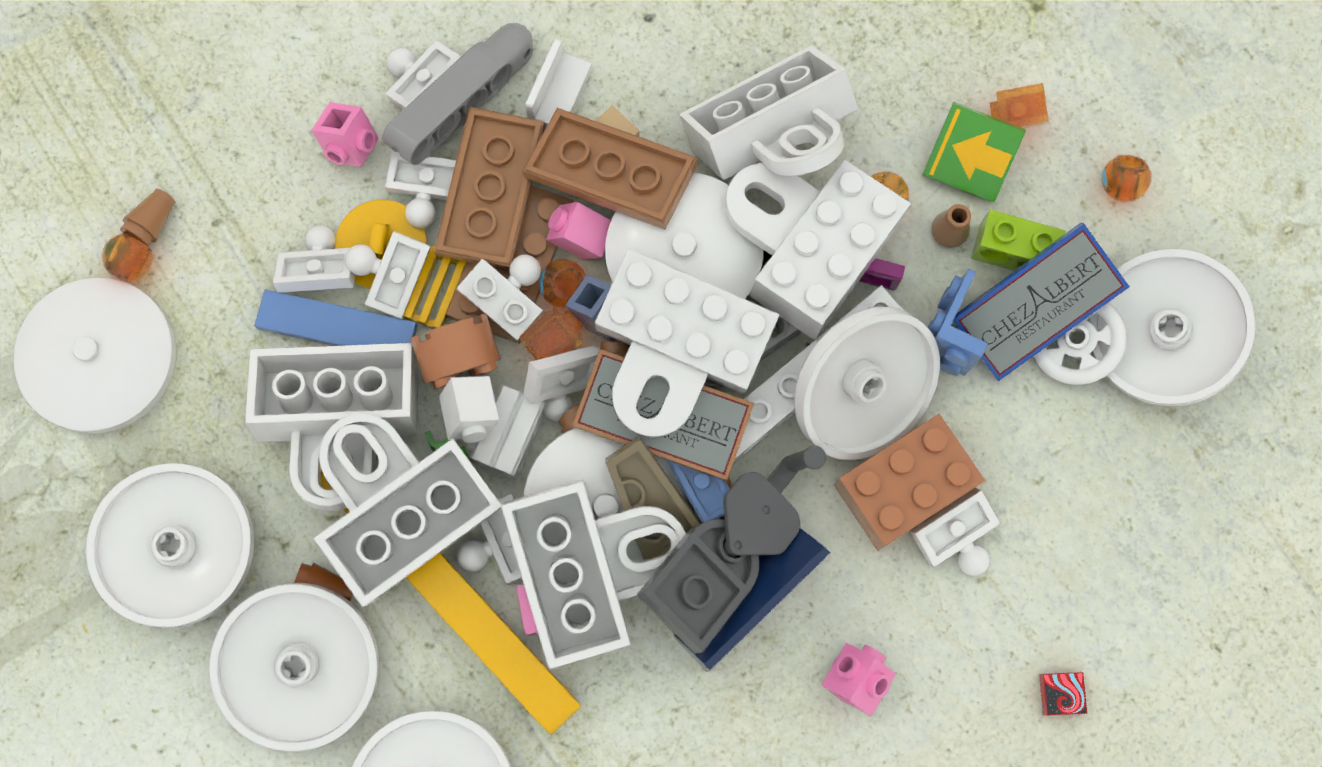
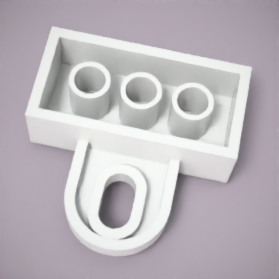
(771, 115)
(817, 241)
(681, 334)
(308, 389)
(400, 510)
(580, 567)

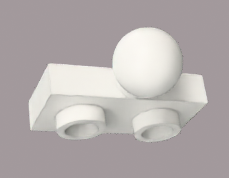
(416, 75)
(425, 181)
(314, 269)
(394, 273)
(501, 297)
(556, 377)
(955, 530)
(474, 555)

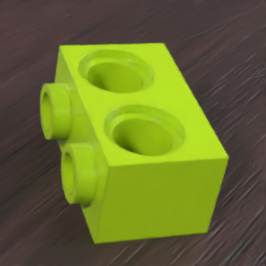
(1011, 240)

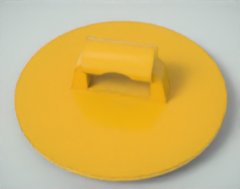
(373, 226)

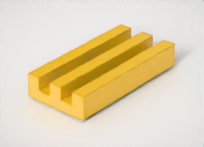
(421, 285)

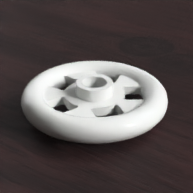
(1090, 368)

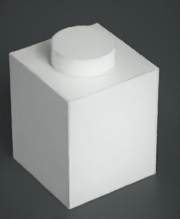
(468, 408)

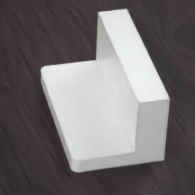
(557, 84)

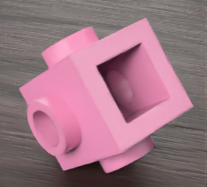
(345, 134)
(859, 678)

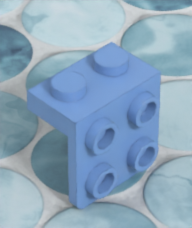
(956, 348)

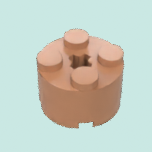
(455, 350)

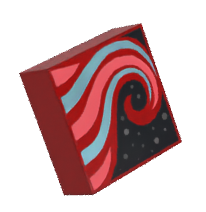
(1063, 693)

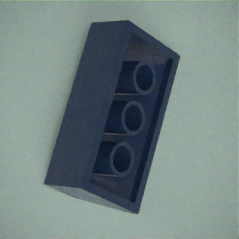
(775, 580)

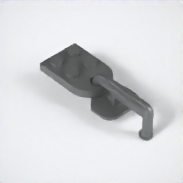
(699, 580)

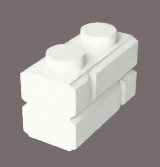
(512, 436)

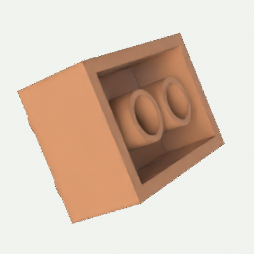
(908, 482)

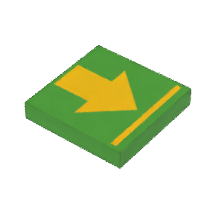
(974, 152)

